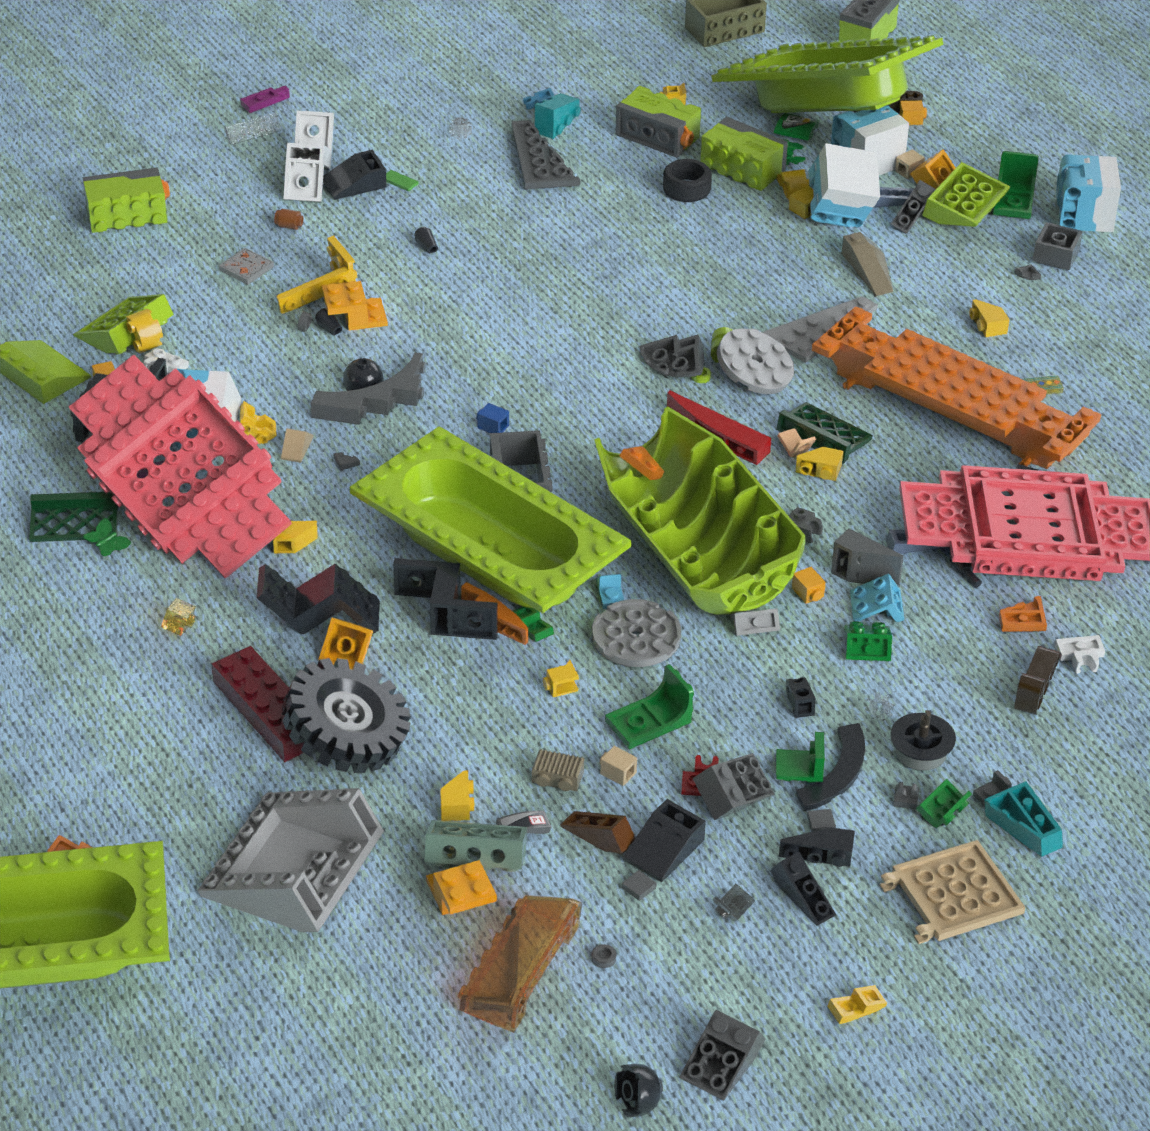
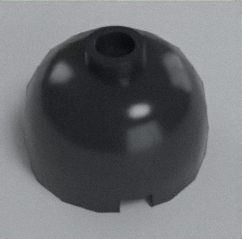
(362, 374)
(640, 1085)

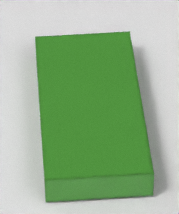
(400, 180)

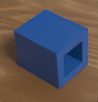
(492, 419)

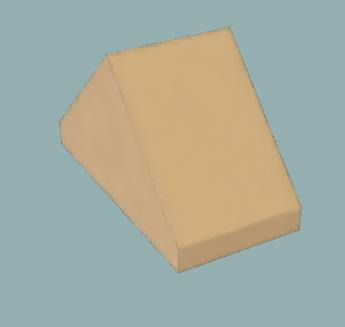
(295, 445)

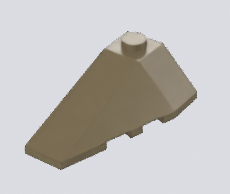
(868, 262)

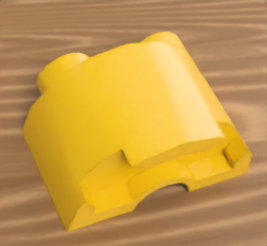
(792, 181)
(145, 329)
(260, 427)

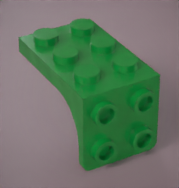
(1019, 173)
(656, 714)

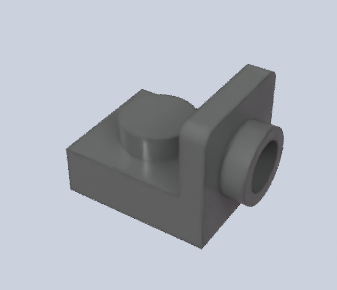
(998, 784)

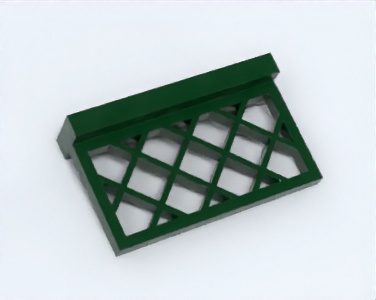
(824, 437)
(73, 504)

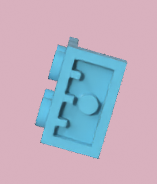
(876, 597)

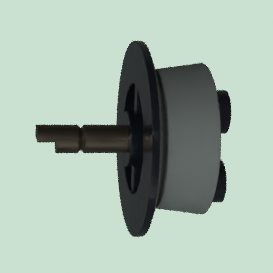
(922, 740)

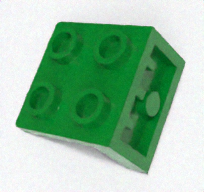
(868, 641)
(802, 764)

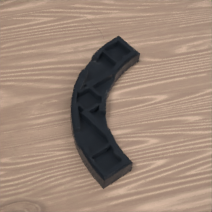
(842, 775)

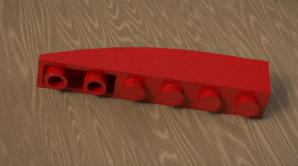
(739, 438)

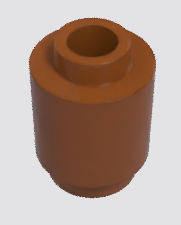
(288, 219)

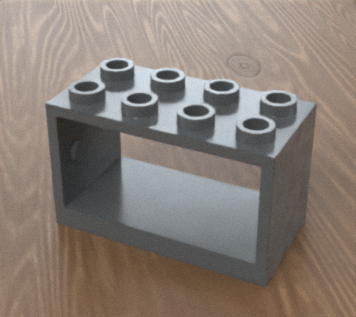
(522, 449)

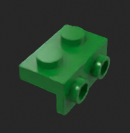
(942, 803)

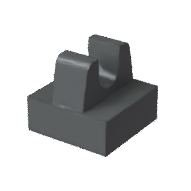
(906, 796)

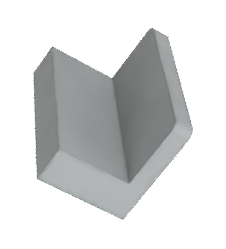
(756, 621)

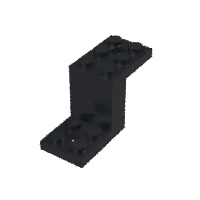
(318, 598)
(447, 612)

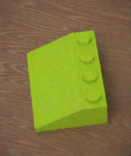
(964, 197)
(110, 330)
(39, 369)

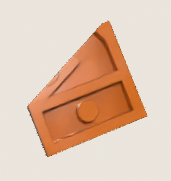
(643, 462)
(1023, 617)

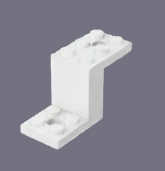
(308, 156)

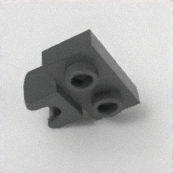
(807, 523)

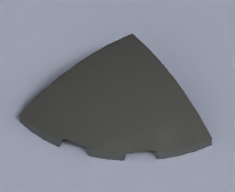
(675, 356)

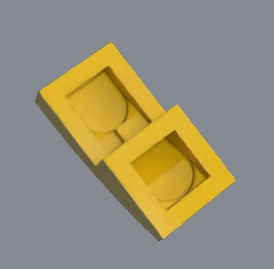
(860, 1003)

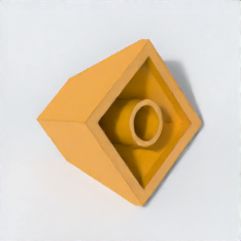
(934, 170)
(346, 641)

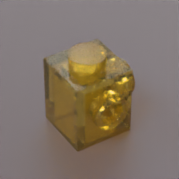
(179, 617)

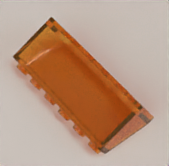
(518, 959)

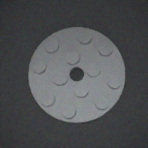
(736, 360)
(656, 642)

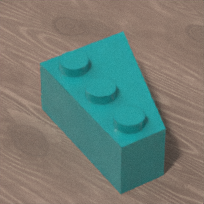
(556, 114)
(1025, 818)

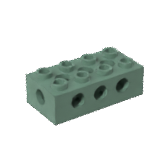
(468, 842)

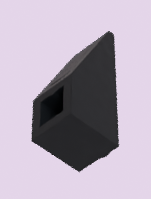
(821, 846)
(802, 888)

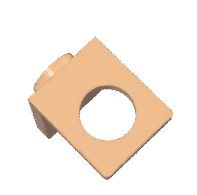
(794, 444)

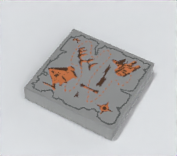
(246, 266)

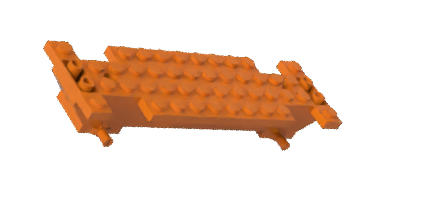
(955, 388)

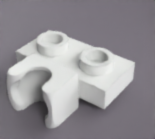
(172, 361)
(1081, 651)

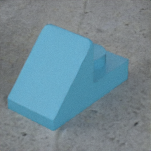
(609, 589)

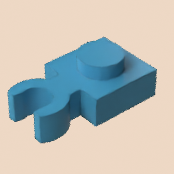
(538, 97)

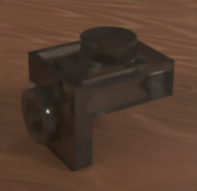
(733, 903)

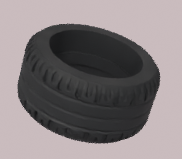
(687, 191)

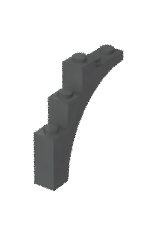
(376, 399)

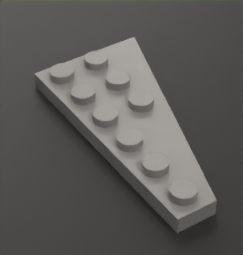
(803, 332)

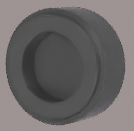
(304, 321)
(604, 956)

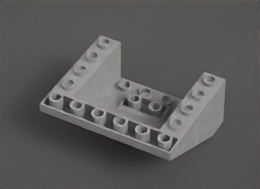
(295, 856)

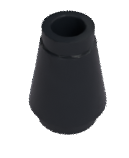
(425, 238)
(328, 322)

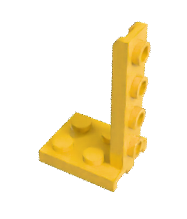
(342, 272)

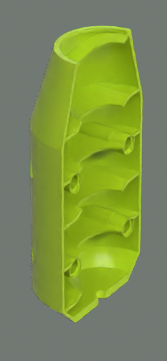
(707, 518)

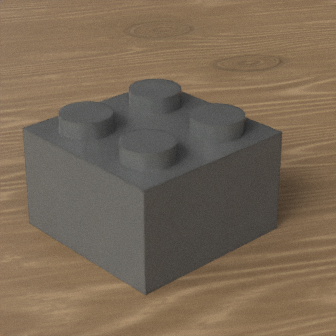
(1057, 246)

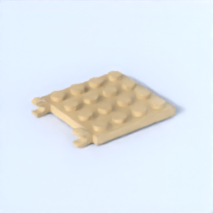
(955, 891)

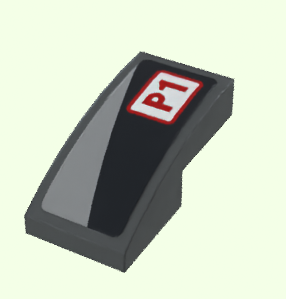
(534, 821)

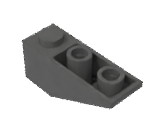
(912, 207)

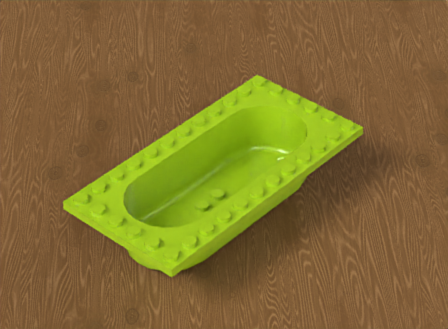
(831, 74)
(490, 520)
(81, 913)

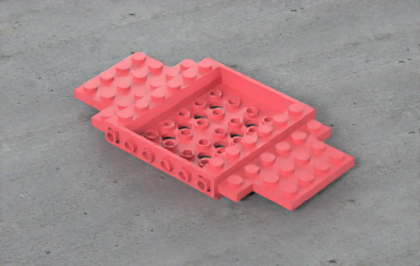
(138, 419)
(971, 520)

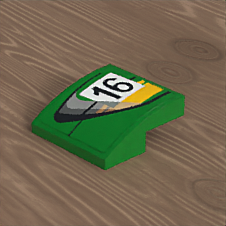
(796, 126)

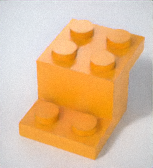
(351, 300)
(461, 888)

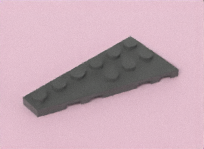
(538, 162)

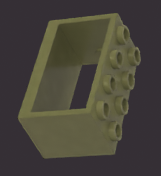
(724, 20)

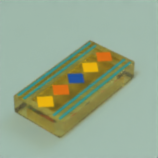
(1050, 383)

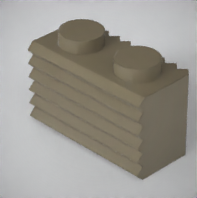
(558, 770)

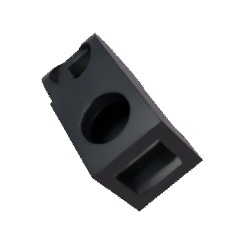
(801, 697)

